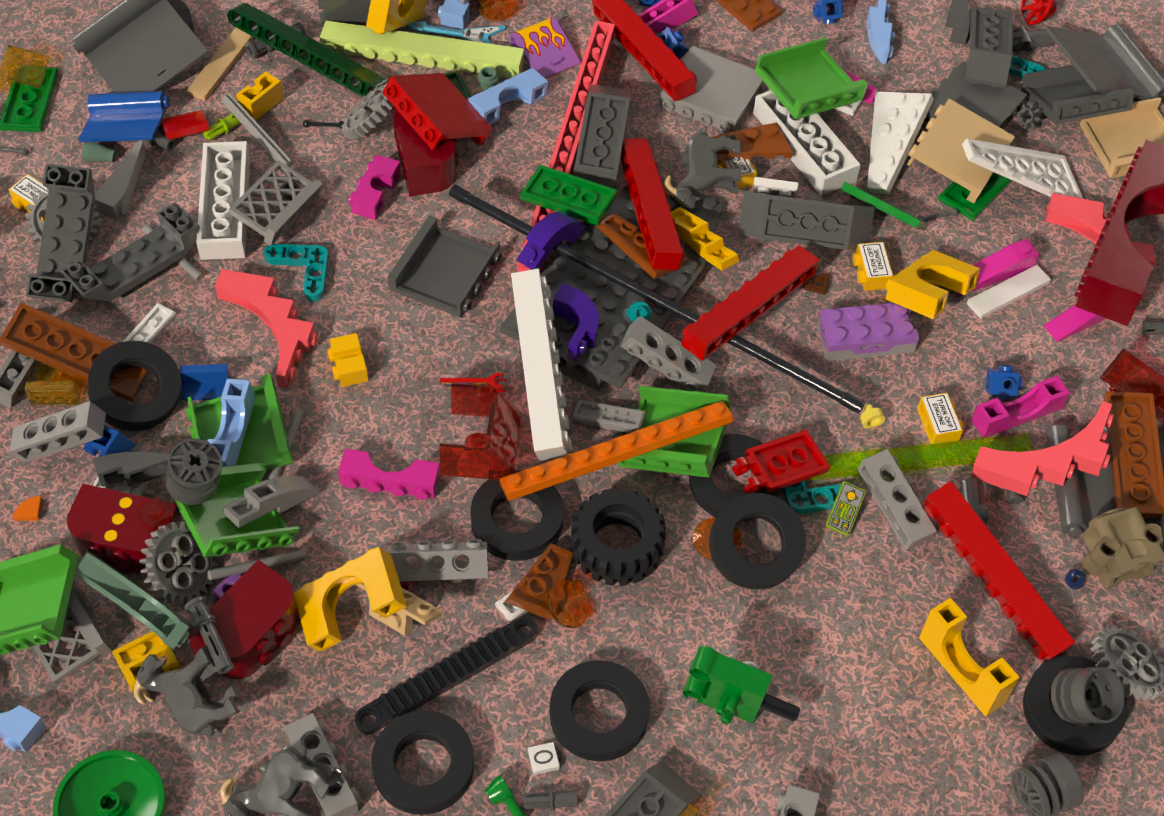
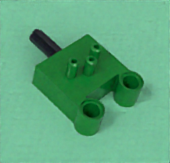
(733, 688)

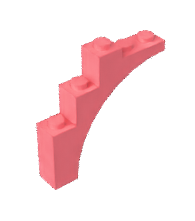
(1088, 220)
(279, 314)
(1053, 464)

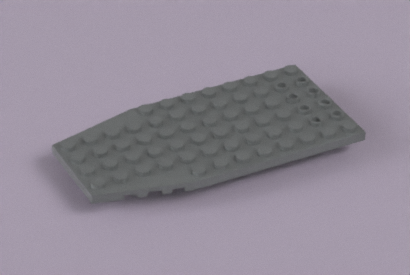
(607, 359)

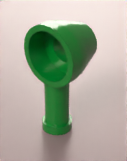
(500, 793)

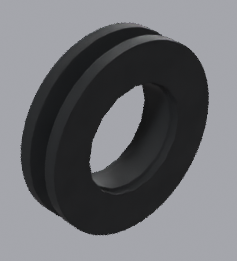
(134, 355)
(704, 491)
(785, 522)
(519, 545)
(415, 727)
(1053, 730)
(596, 745)

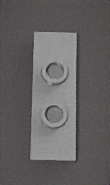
(608, 416)

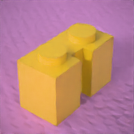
(262, 96)
(348, 360)

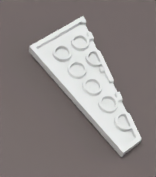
(894, 130)
(1032, 168)

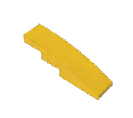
(704, 242)

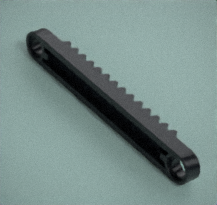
(445, 675)

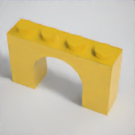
(392, 14)
(914, 286)
(318, 599)
(942, 636)

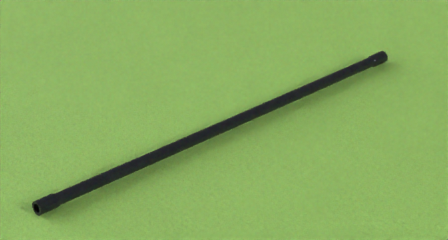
(844, 398)

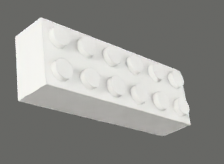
(814, 145)
(222, 183)

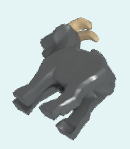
(703, 170)
(185, 692)
(279, 784)

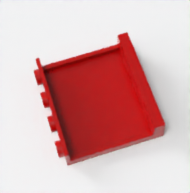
(436, 108)

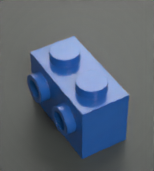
(110, 443)

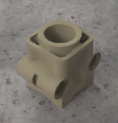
(1122, 546)

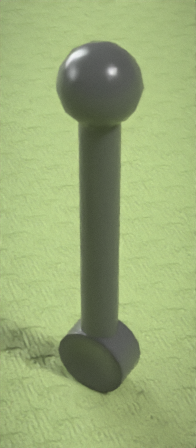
(24, 151)
(954, 212)

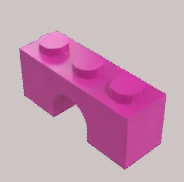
(379, 173)

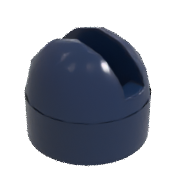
(1080, 582)

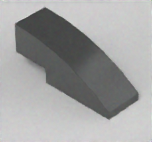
(959, 20)
(130, 466)

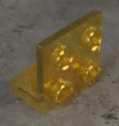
(23, 67)
(53, 387)

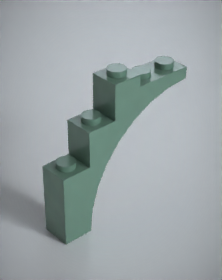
(134, 599)

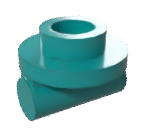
(638, 309)

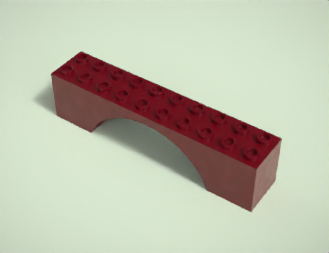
(1115, 267)

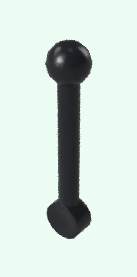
(306, 123)

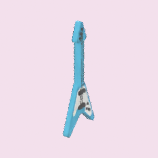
(471, 34)

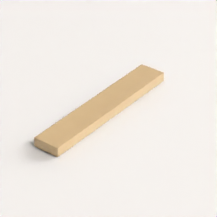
(219, 65)

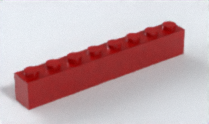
(647, 48)
(651, 205)
(749, 302)
(998, 572)

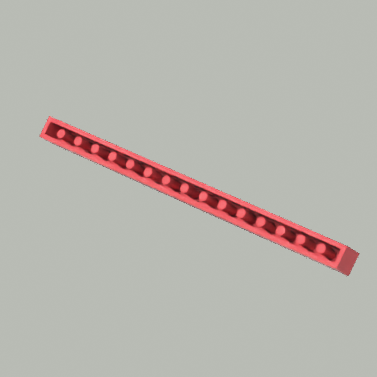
(566, 147)

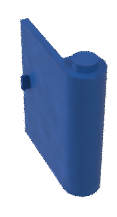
(124, 116)

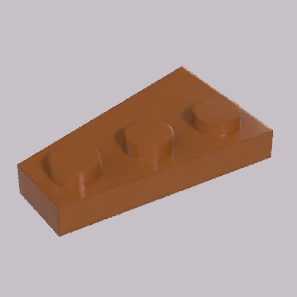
(534, 587)

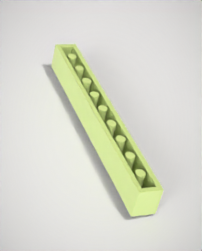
(422, 49)

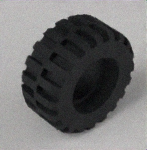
(612, 563)

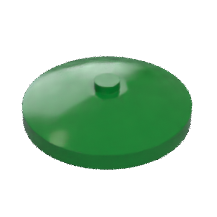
(111, 786)

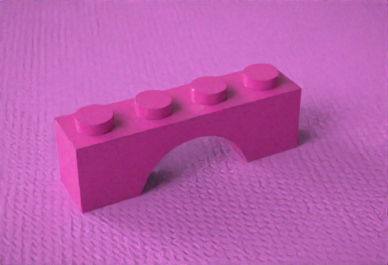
(1041, 400)
(417, 480)

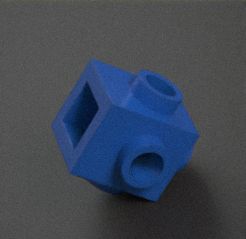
(834, 7)
(674, 39)
(1003, 381)

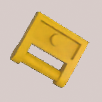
(132, 655)

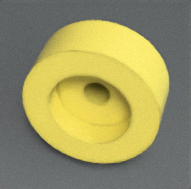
(872, 417)

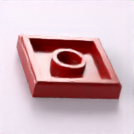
(185, 124)

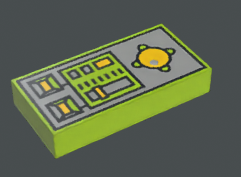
(845, 508)

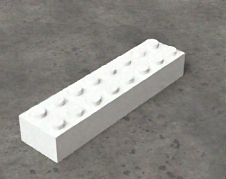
(541, 365)

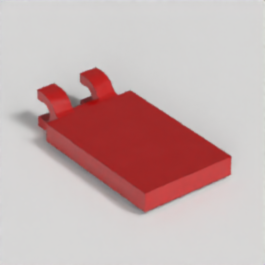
(782, 462)

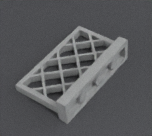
(287, 215)
(87, 628)

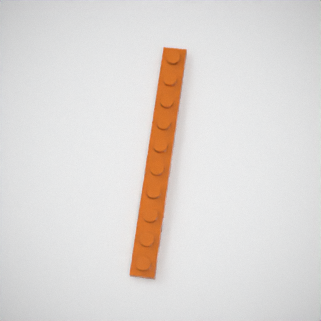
(615, 450)

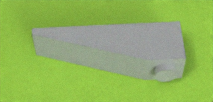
(117, 191)

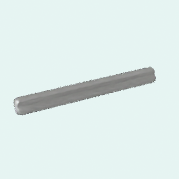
(256, 130)

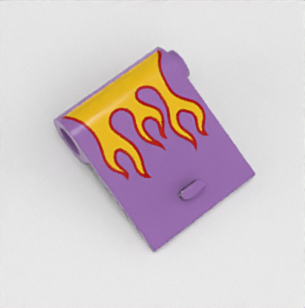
(545, 47)

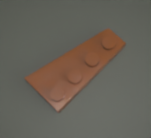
(758, 141)
(631, 242)

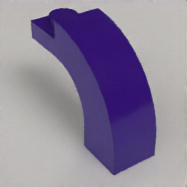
(546, 235)
(582, 312)

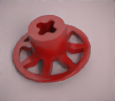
(1040, 8)

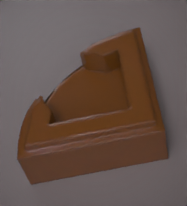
(817, 284)

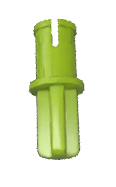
(222, 126)

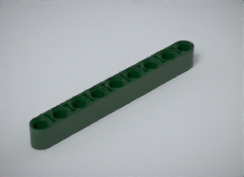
(304, 49)

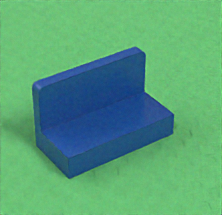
(203, 381)

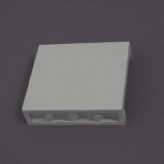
(721, 93)

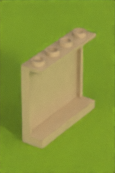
(1119, 134)
(943, 149)

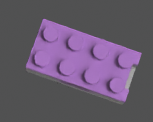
(866, 331)

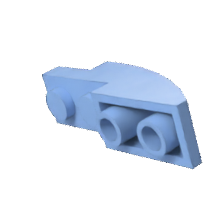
(879, 31)

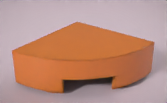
(28, 510)

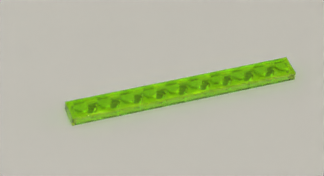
(925, 455)

